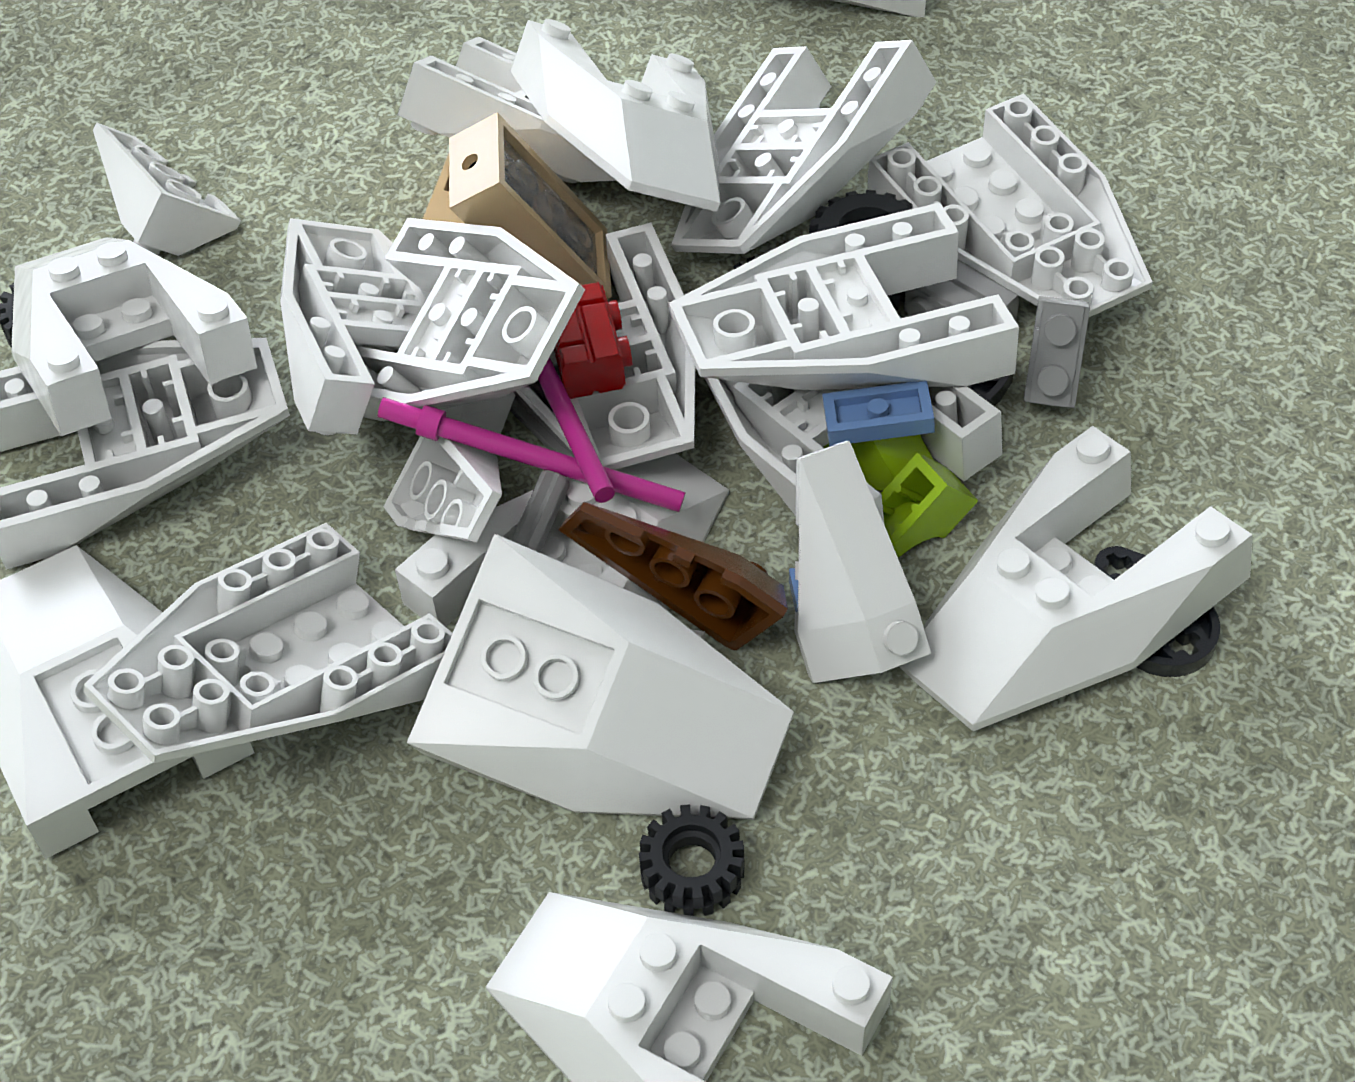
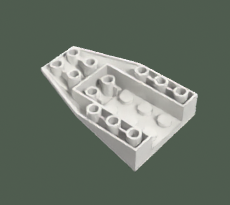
(1025, 209)
(266, 654)
(595, 698)
(55, 743)

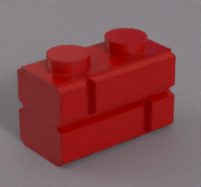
(588, 350)

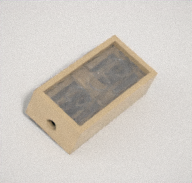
(508, 186)

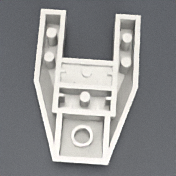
(453, 98)
(642, 134)
(788, 156)
(342, 297)
(107, 302)
(823, 315)
(484, 324)
(657, 404)
(787, 423)
(160, 436)
(445, 568)
(1043, 620)
(663, 992)

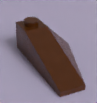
(698, 581)

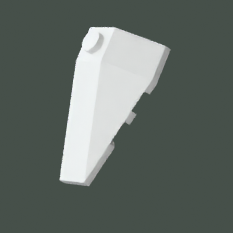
(156, 200)
(446, 490)
(851, 588)

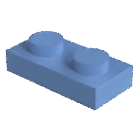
(878, 412)

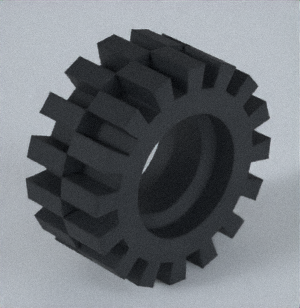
(688, 830)

